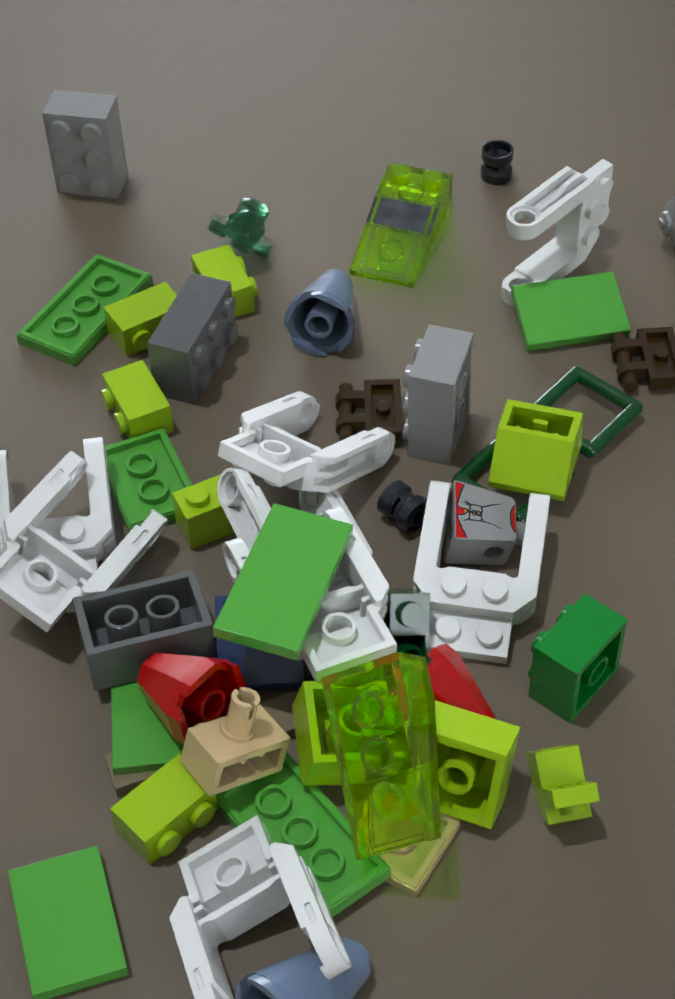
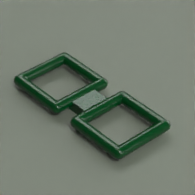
(589, 449)

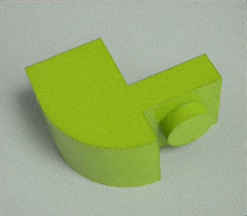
(561, 784)

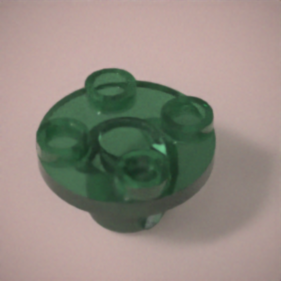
(245, 227)

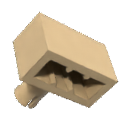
(236, 746)

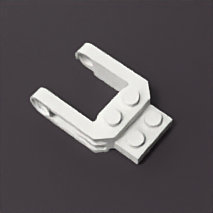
(577, 205)
(273, 452)
(249, 509)
(87, 536)
(44, 575)
(477, 607)
(350, 618)
(238, 886)

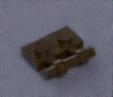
(657, 357)
(381, 404)

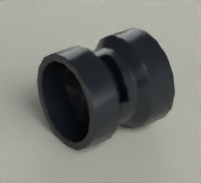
(496, 162)
(403, 506)

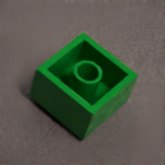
(576, 657)

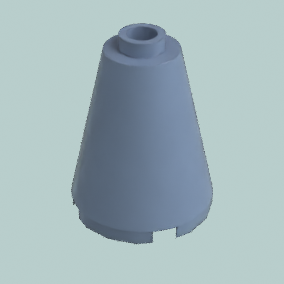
(323, 315)
(302, 978)

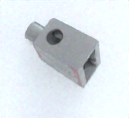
(480, 526)

